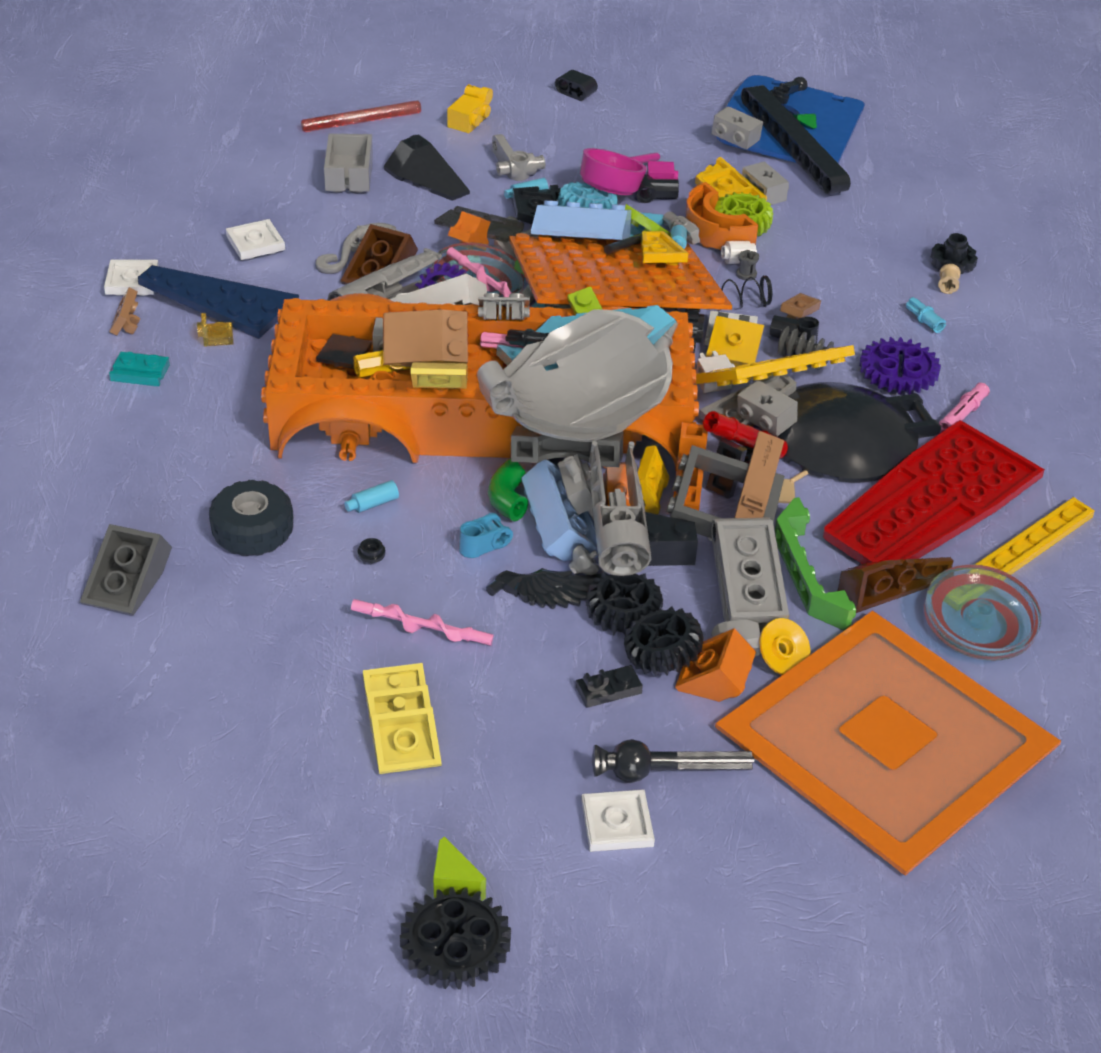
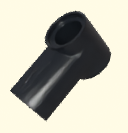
(657, 189)
(804, 324)

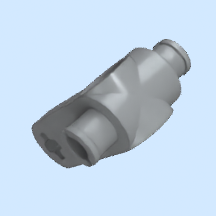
(515, 164)

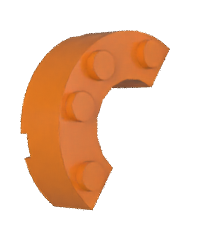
(714, 226)

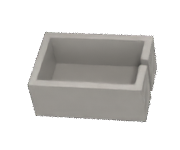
(348, 162)

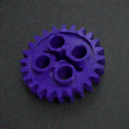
(917, 370)

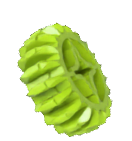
(748, 204)

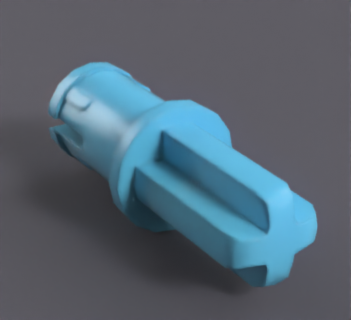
(926, 315)

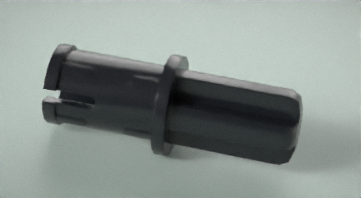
(523, 338)

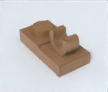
(800, 306)
(124, 315)

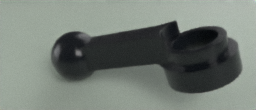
(784, 89)

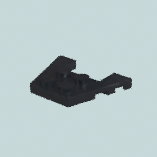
(527, 198)

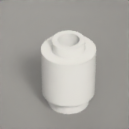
(732, 249)

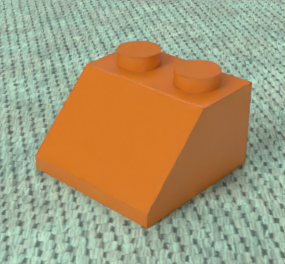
(719, 669)

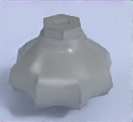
(584, 561)

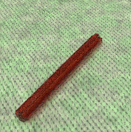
(360, 116)

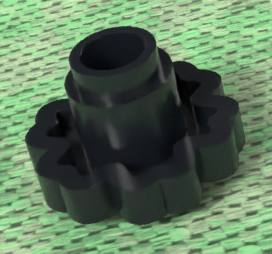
(954, 251)

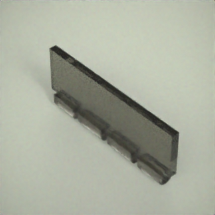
(499, 228)

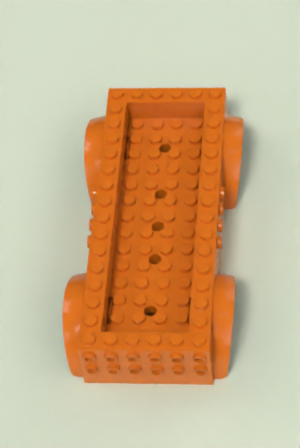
(425, 419)

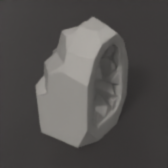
(746, 628)

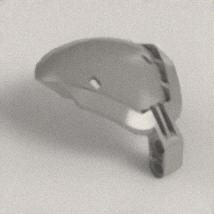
(601, 383)

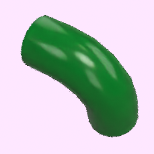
(502, 491)

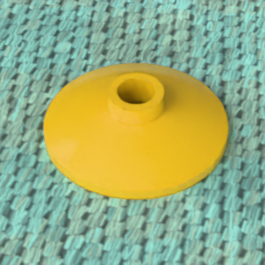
(789, 638)

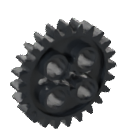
(455, 938)

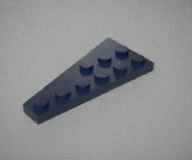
(246, 306)

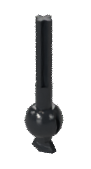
(634, 760)

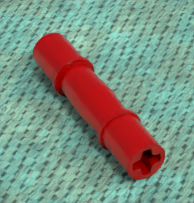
(733, 430)

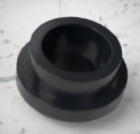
(371, 550)

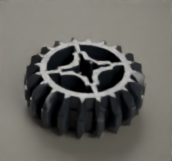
(623, 600)
(664, 642)

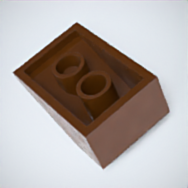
(378, 250)

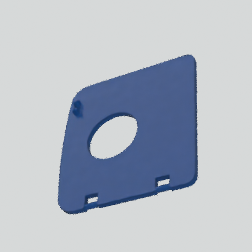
(834, 118)

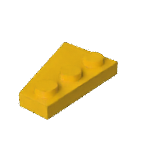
(661, 248)

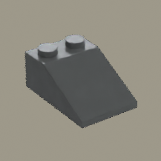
(125, 569)

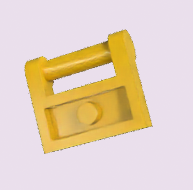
(652, 478)

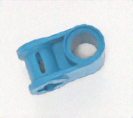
(482, 534)

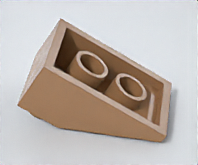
(425, 337)

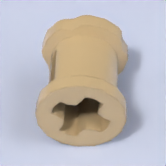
(949, 278)

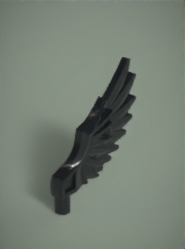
(544, 587)

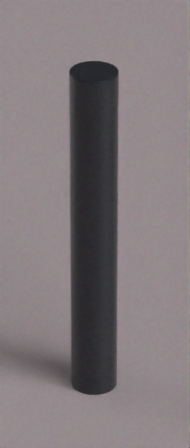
(623, 244)

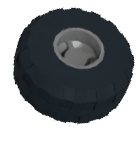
(251, 517)

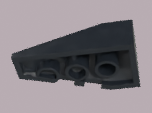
(424, 166)

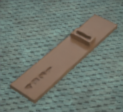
(759, 476)

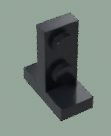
(722, 485)

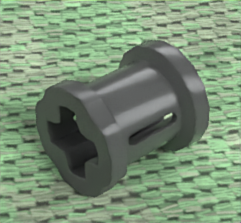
(747, 264)

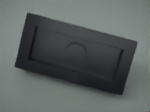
(608, 686)

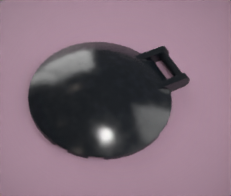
(854, 430)

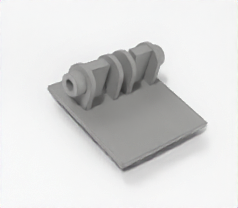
(515, 300)

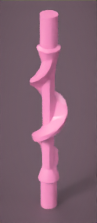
(478, 269)
(412, 623)

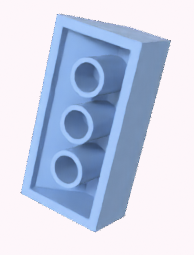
(582, 221)
(555, 515)

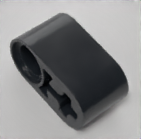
(576, 85)

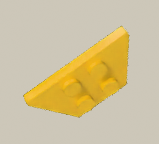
(727, 180)

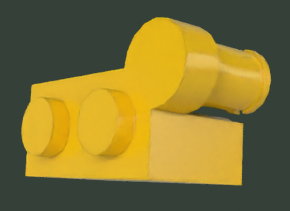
(470, 109)

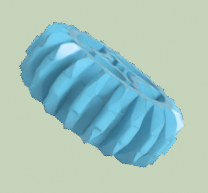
(585, 194)

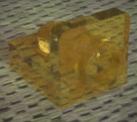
(215, 333)

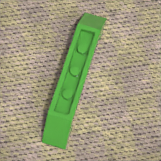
(828, 607)

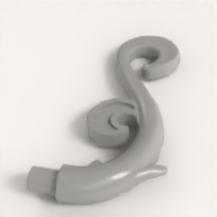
(349, 244)

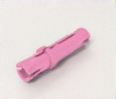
(968, 403)

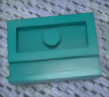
(139, 368)

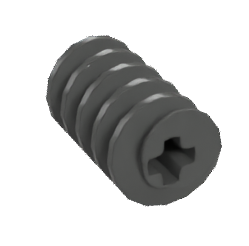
(793, 345)

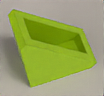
(456, 871)

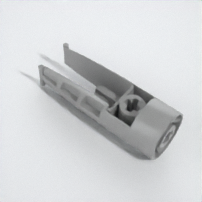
(386, 280)
(619, 528)

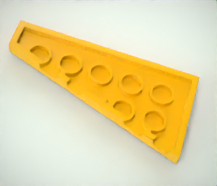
(775, 367)

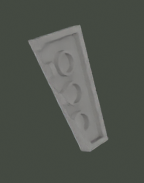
(729, 405)

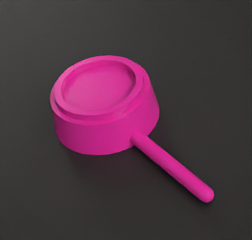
(614, 171)

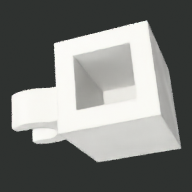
(707, 364)

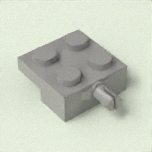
(577, 483)

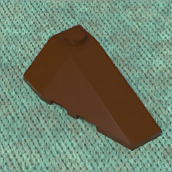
(889, 579)

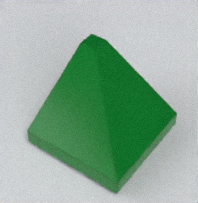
(807, 120)

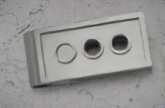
(749, 570)

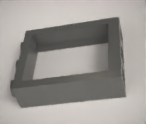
(718, 465)

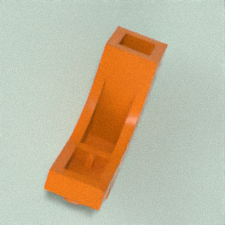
(691, 435)

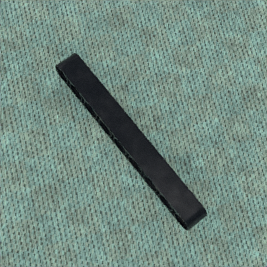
(796, 140)

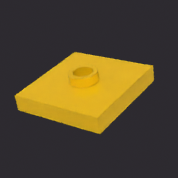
(736, 339)

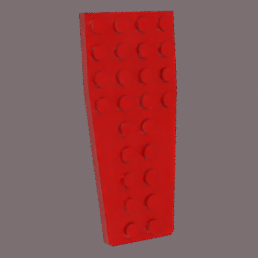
(932, 497)

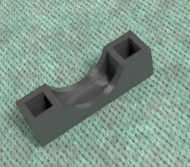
(535, 447)

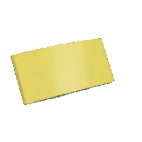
(439, 375)
(401, 718)

